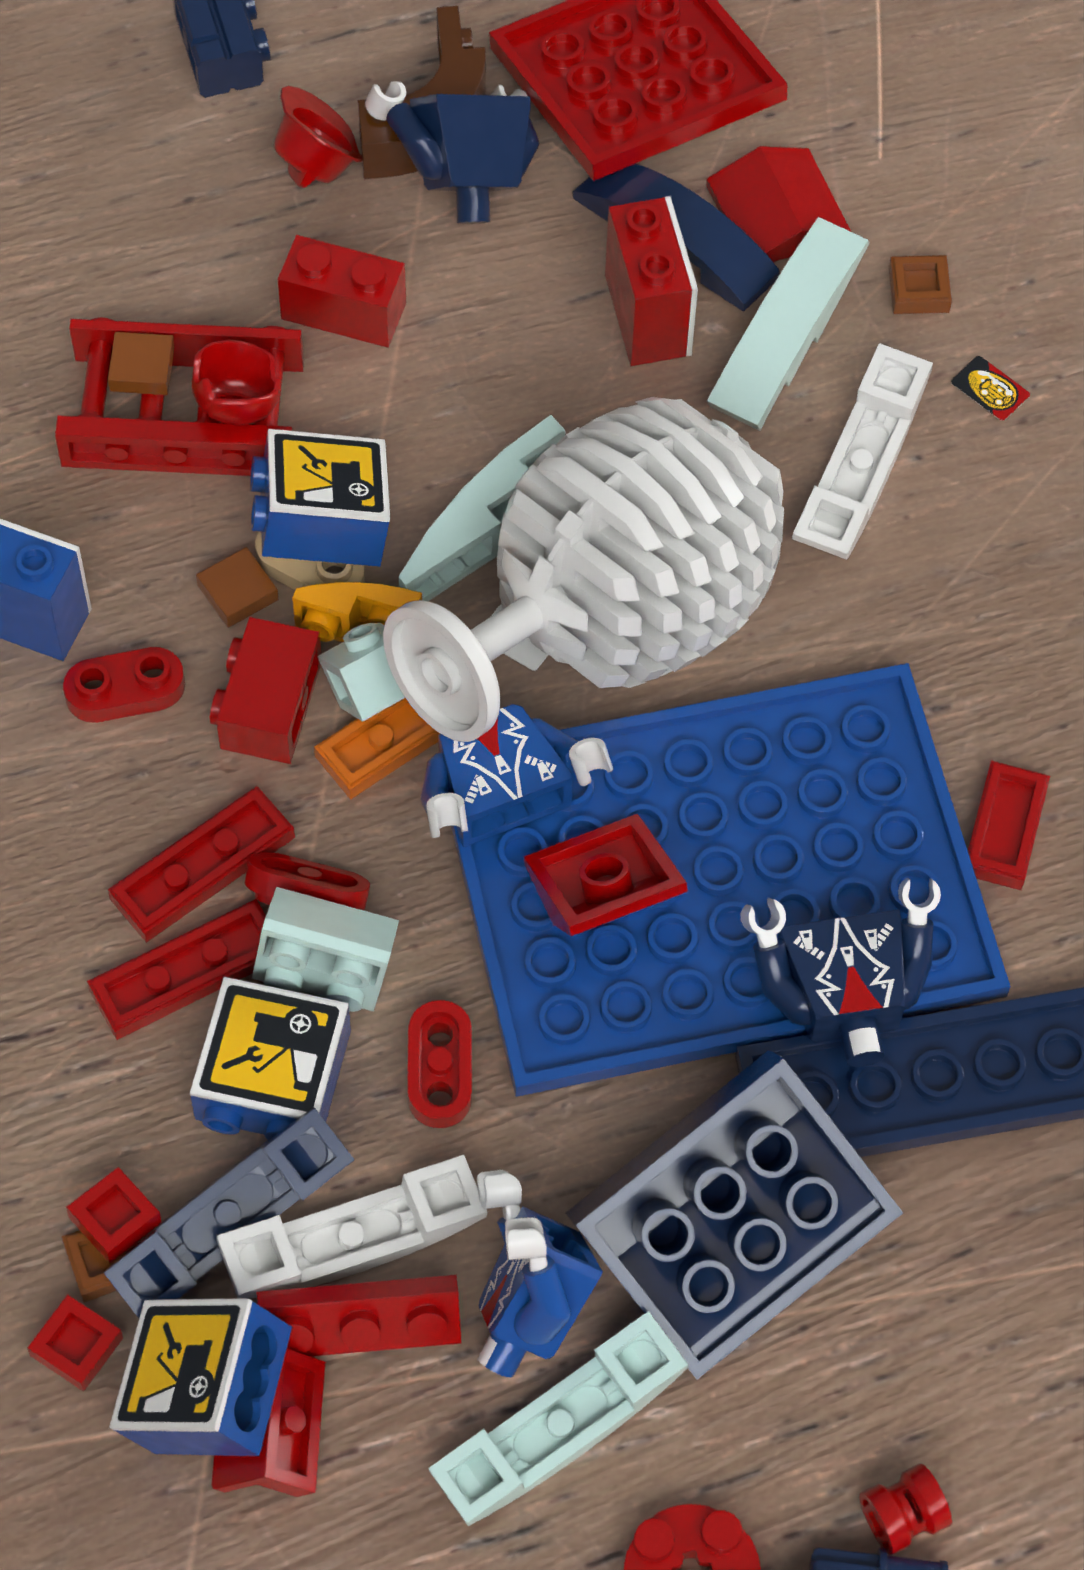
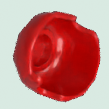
(235, 382)

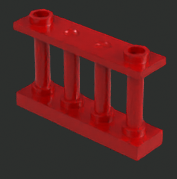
(148, 440)

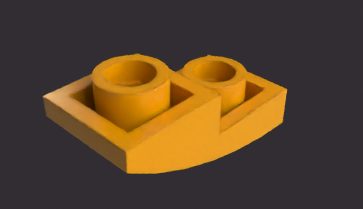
(345, 605)

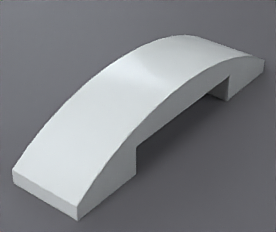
(864, 452)
(355, 1234)

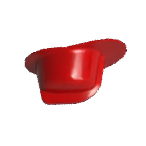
(313, 139)

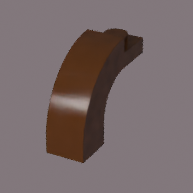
(460, 72)

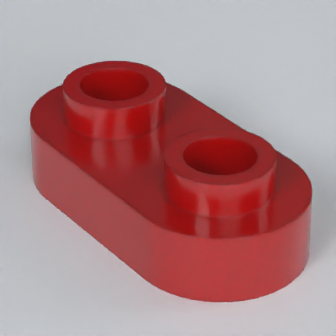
(124, 686)
(306, 877)
(439, 1067)

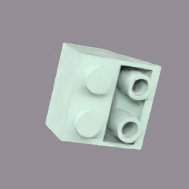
(324, 949)

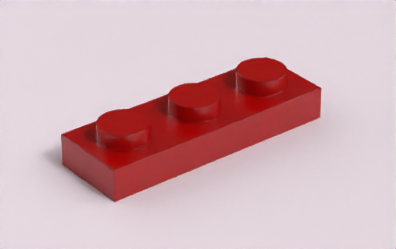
(368, 1315)

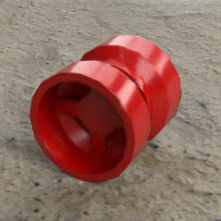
(905, 1509)

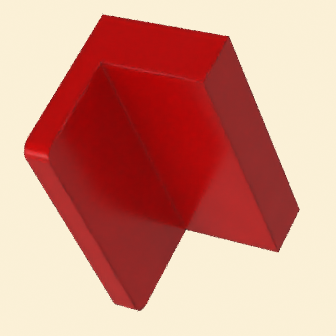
(291, 1438)

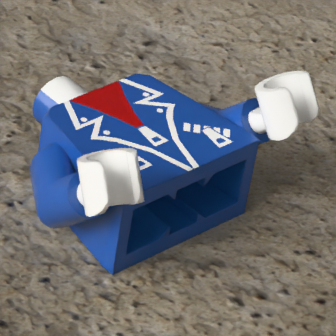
(506, 776)
(536, 1282)

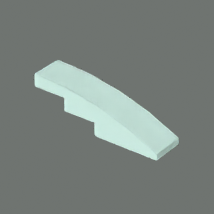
(788, 323)
(471, 524)

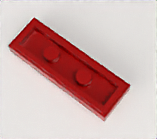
(200, 864)
(179, 970)

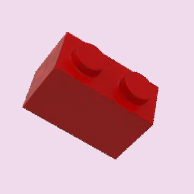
(342, 291)
(267, 690)

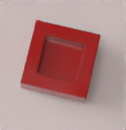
(114, 1214)
(75, 1343)

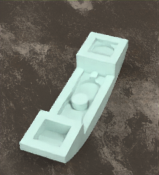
(560, 1423)

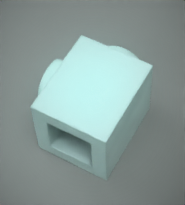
(361, 672)

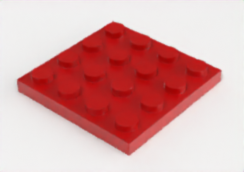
(636, 75)

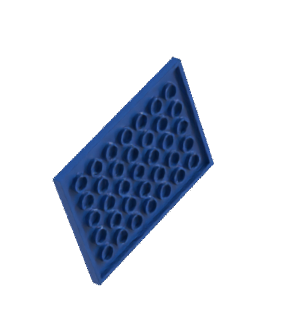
(754, 797)

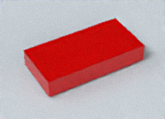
(1007, 824)

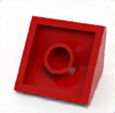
(775, 197)
(603, 875)

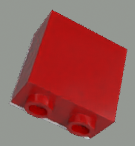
(650, 281)

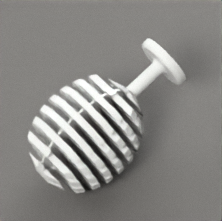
(613, 557)

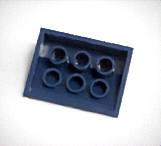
(735, 1212)

